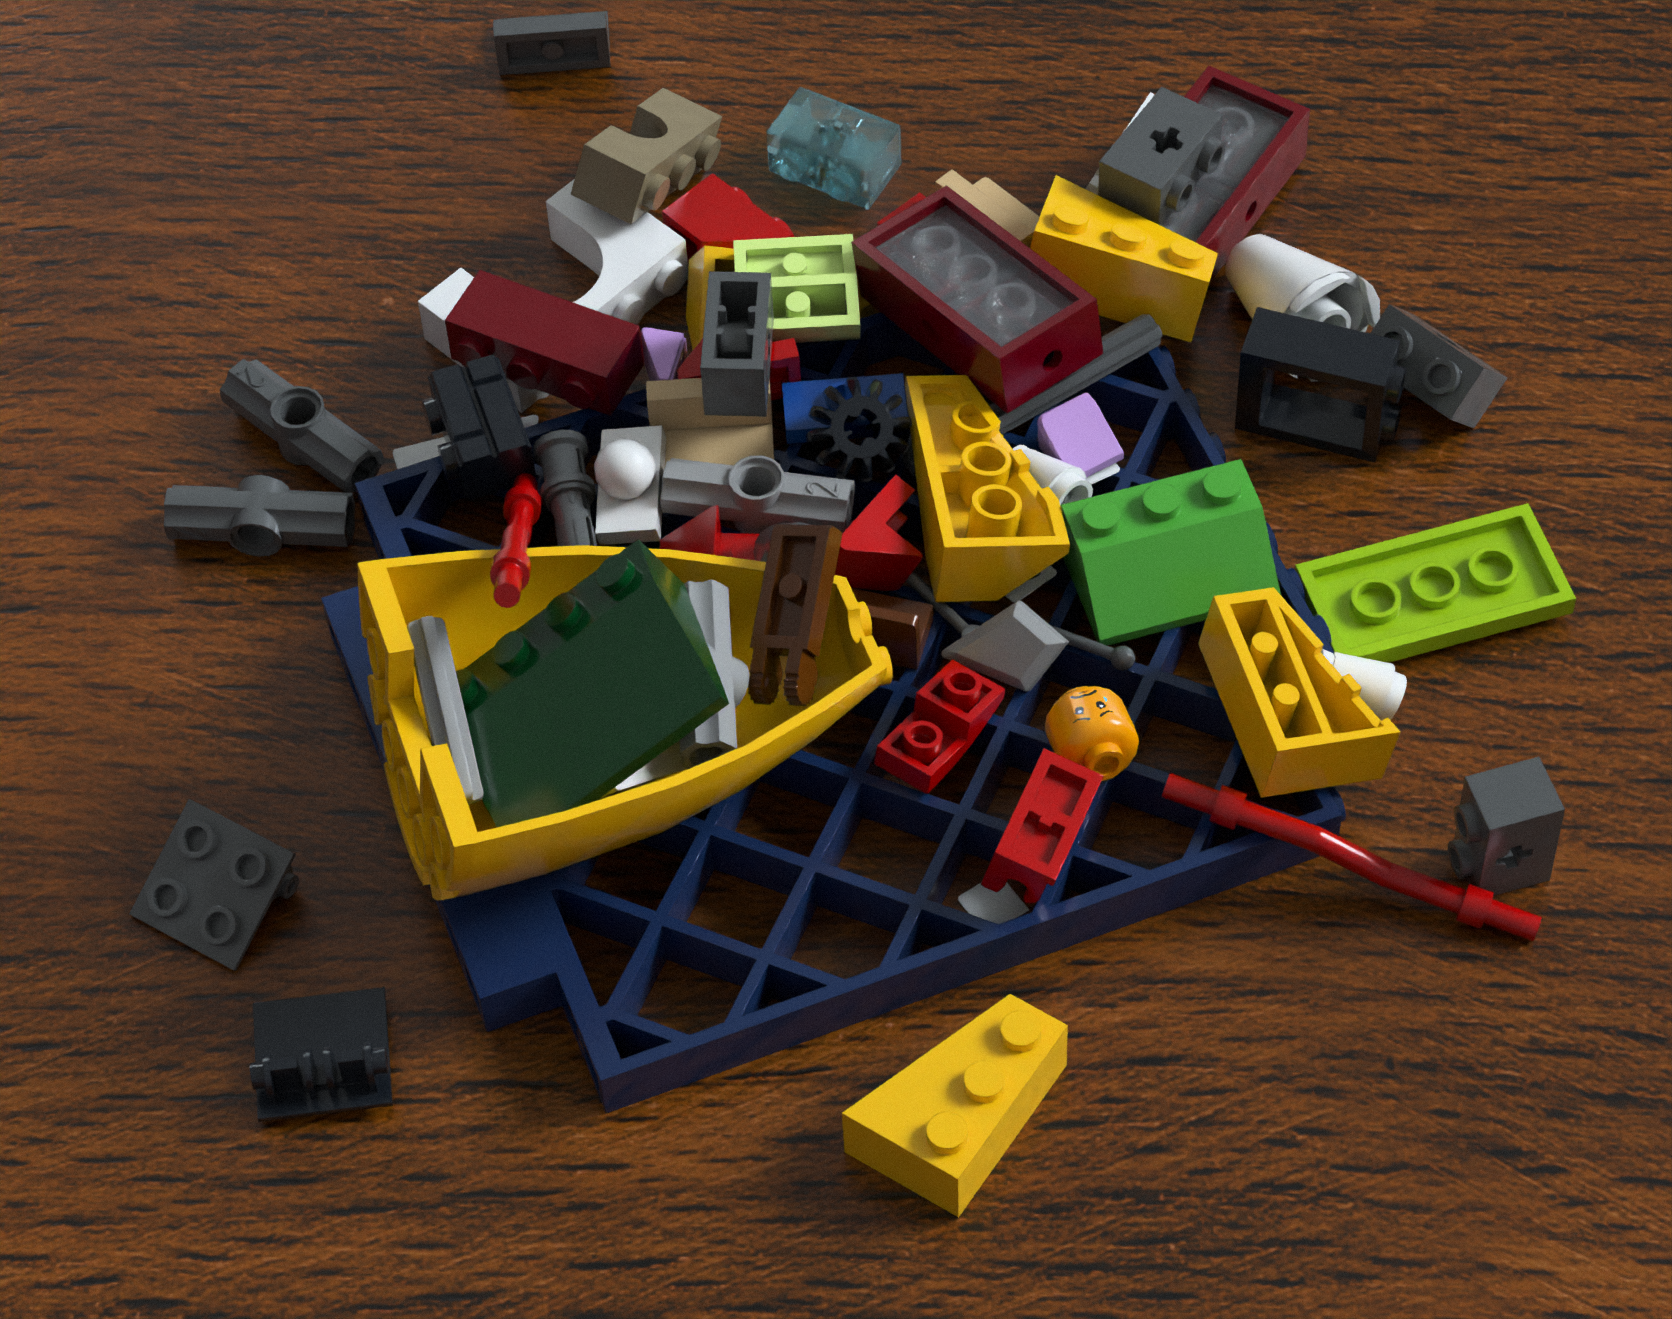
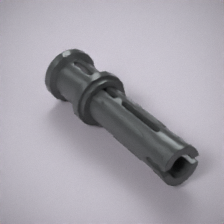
(566, 486)

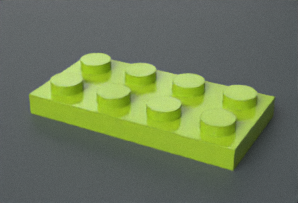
(1438, 586)

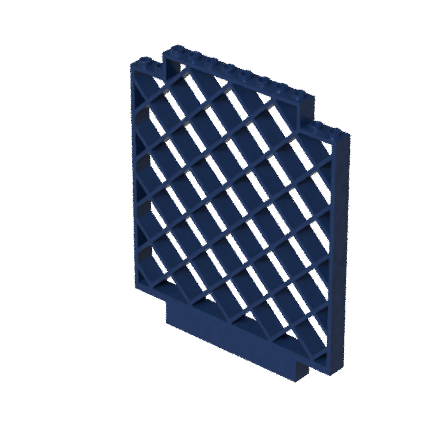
(516, 935)

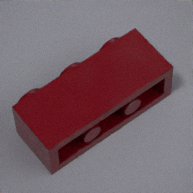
(546, 342)

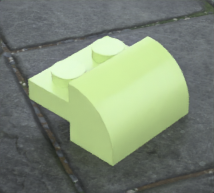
(810, 285)

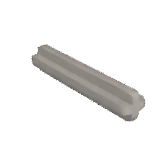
(443, 700)

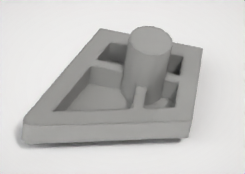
(1010, 647)

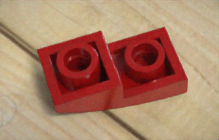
(941, 728)

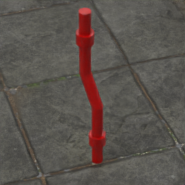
(511, 564)
(1471, 904)

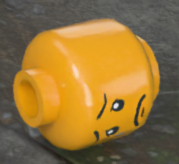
(1092, 729)

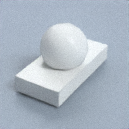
(630, 485)

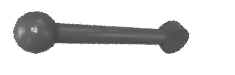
(941, 607)
(1120, 657)

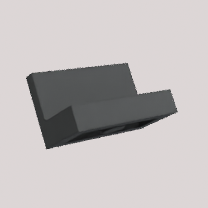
(552, 42)

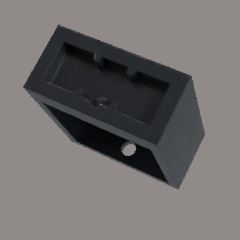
(1325, 355)

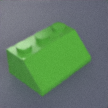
(1165, 548)

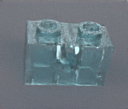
(834, 148)

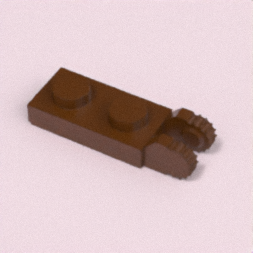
(792, 611)

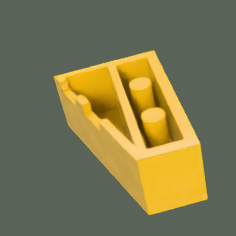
(1124, 259)
(1286, 701)
(959, 1104)

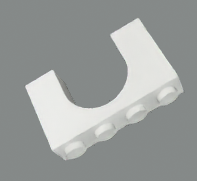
(634, 265)

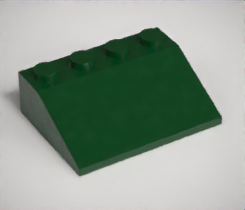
(589, 689)

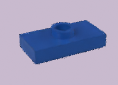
(802, 395)

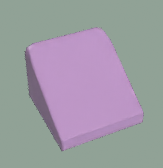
(663, 353)
(1079, 435)

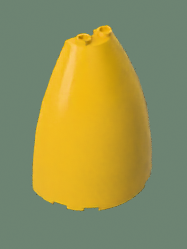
(458, 843)

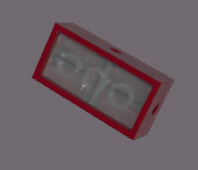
(1262, 149)
(978, 298)

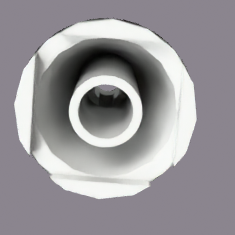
(1299, 284)

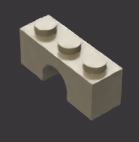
(638, 170)

